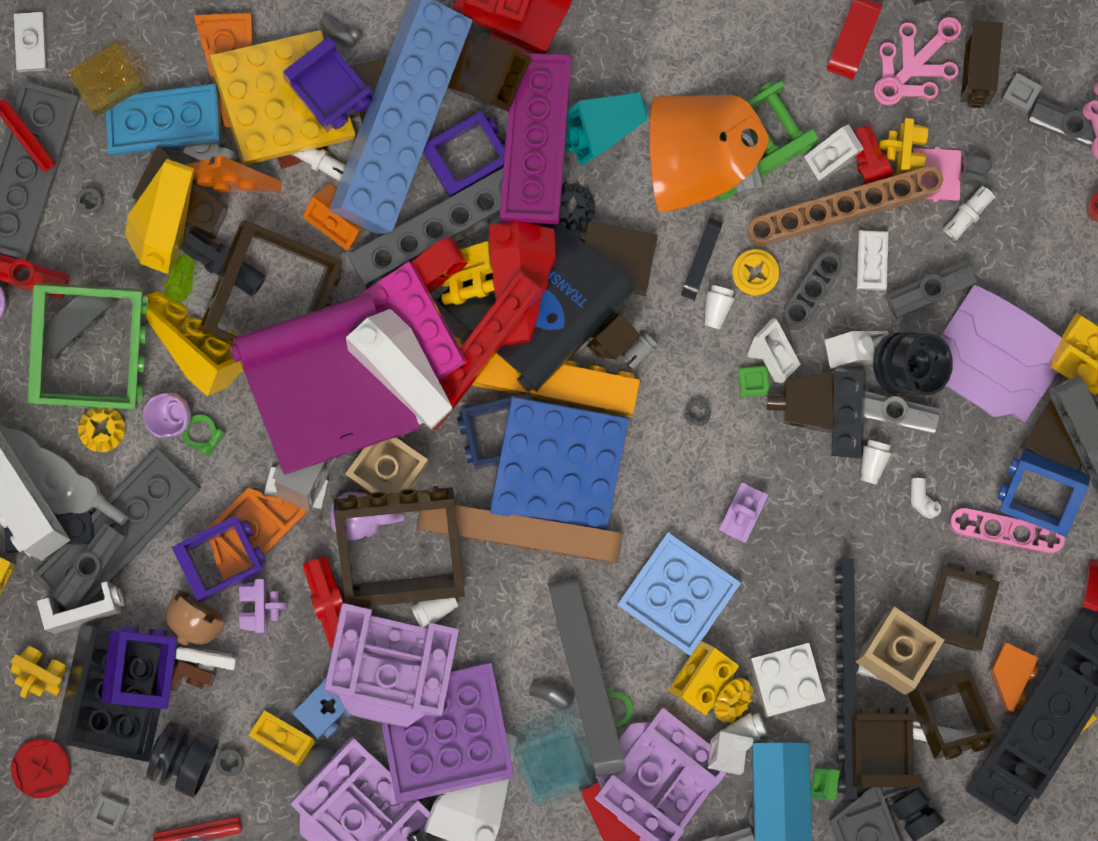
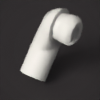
(921, 501)

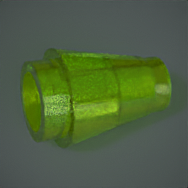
(180, 280)

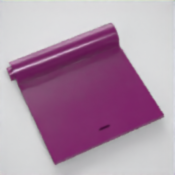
(316, 389)

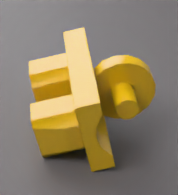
(909, 134)
(34, 678)

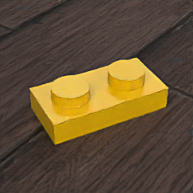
(281, 738)

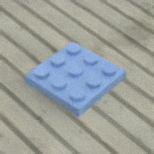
(678, 594)

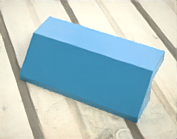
(781, 792)

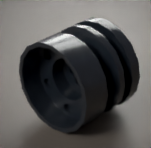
(913, 363)
(181, 759)

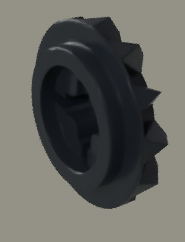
(583, 198)

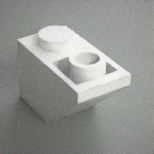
(853, 348)

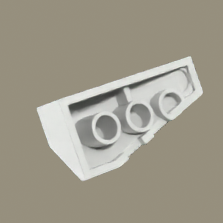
(397, 360)
(470, 812)

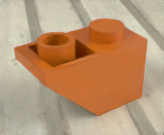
(1010, 674)

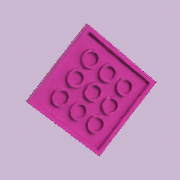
(411, 301)

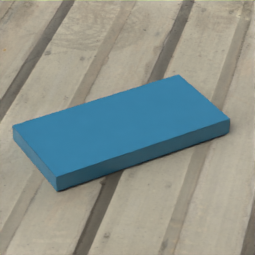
(165, 119)

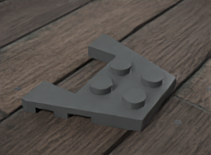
(867, 817)

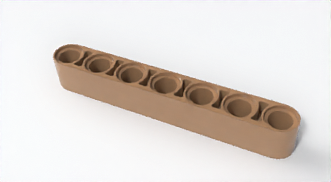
(855, 196)
(526, 532)

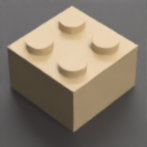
(387, 467)
(899, 650)

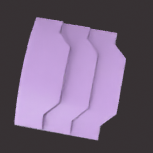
(999, 355)
(389, 667)
(662, 778)
(355, 801)

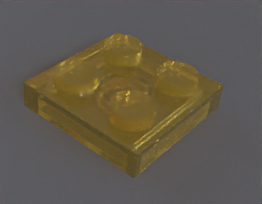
(106, 80)

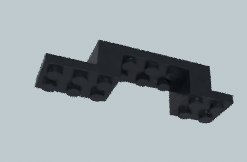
(1045, 727)

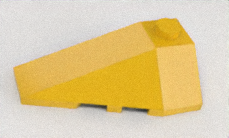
(159, 217)
(200, 357)

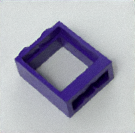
(440, 168)
(191, 572)
(115, 662)

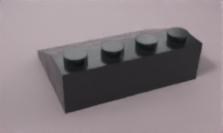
(101, 725)

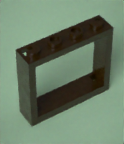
(234, 260)
(407, 589)

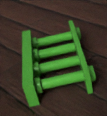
(774, 155)

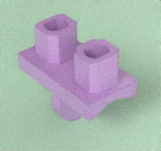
(743, 512)
(256, 593)

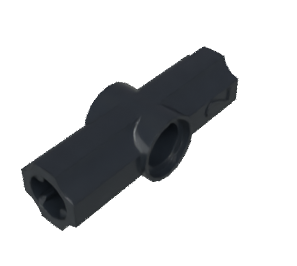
(213, 257)

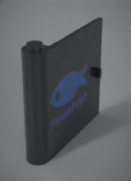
(577, 303)

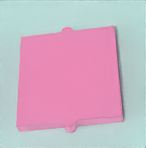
(950, 165)

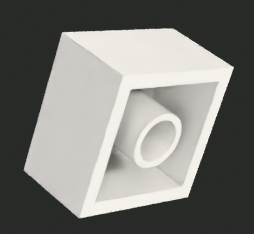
(787, 680)

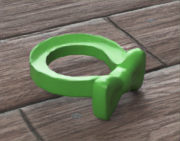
(206, 448)
(626, 700)

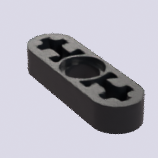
(702, 258)

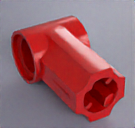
(871, 161)

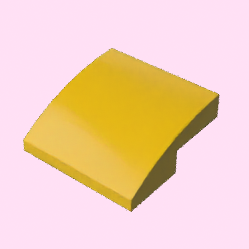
(1079, 352)

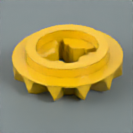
(752, 259)
(102, 442)
(733, 700)

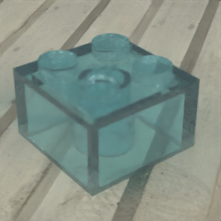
(553, 766)

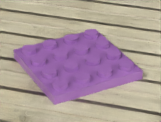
(453, 750)

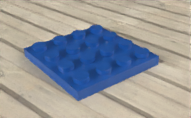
(558, 463)

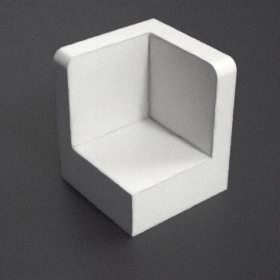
(728, 752)

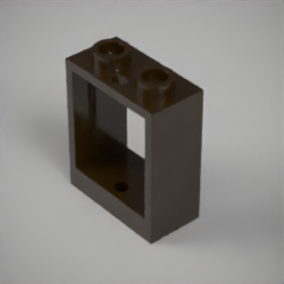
(981, 63)
(952, 637)
(946, 685)

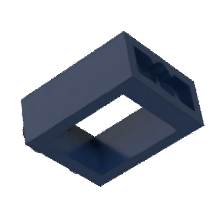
(466, 427)

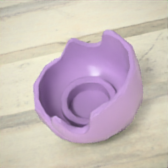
(170, 407)

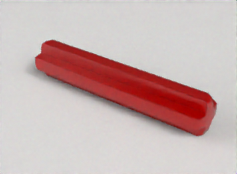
(26, 137)
(203, 831)

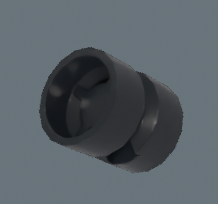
(917, 813)

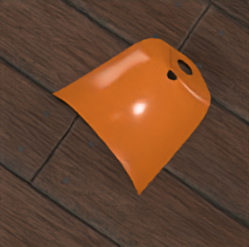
(686, 148)

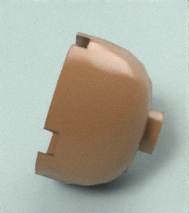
(193, 620)

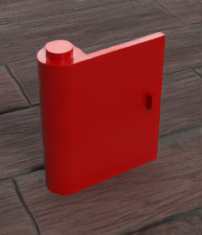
(537, 27)

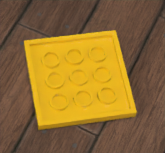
(263, 108)

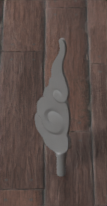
(57, 479)

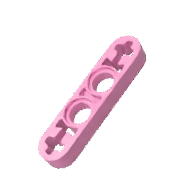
(1005, 535)

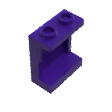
(328, 85)

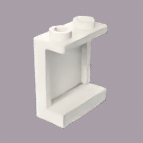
(56, 622)

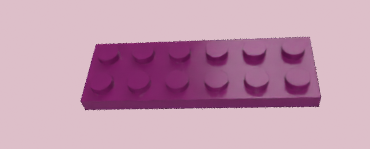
(537, 142)

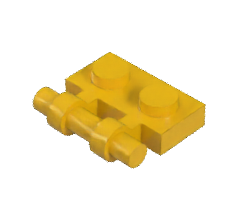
(477, 266)

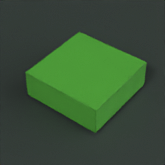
(753, 381)
(825, 783)

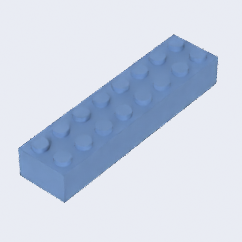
(400, 115)

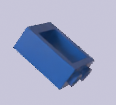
(1077, 480)

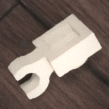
(209, 152)

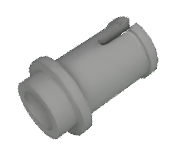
(641, 350)

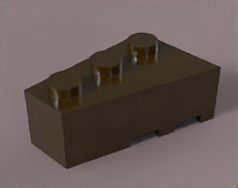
(203, 210)

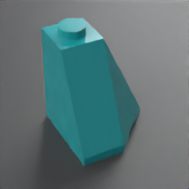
(601, 123)

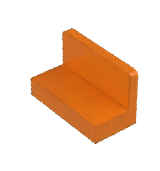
(335, 227)

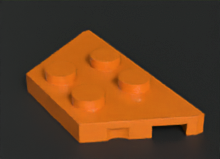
(228, 174)
(269, 521)

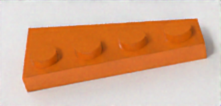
(223, 34)

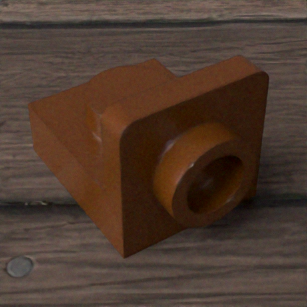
(196, 676)

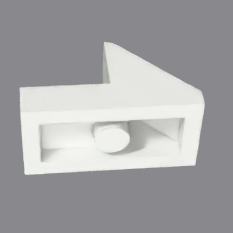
(834, 153)
(775, 351)

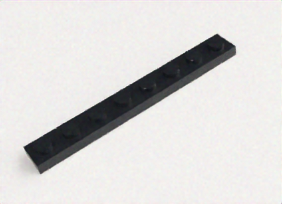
(846, 666)

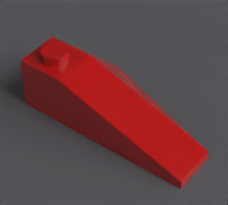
(527, 249)

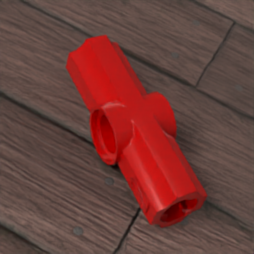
(10, 268)
(325, 595)

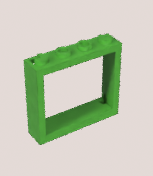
(136, 361)

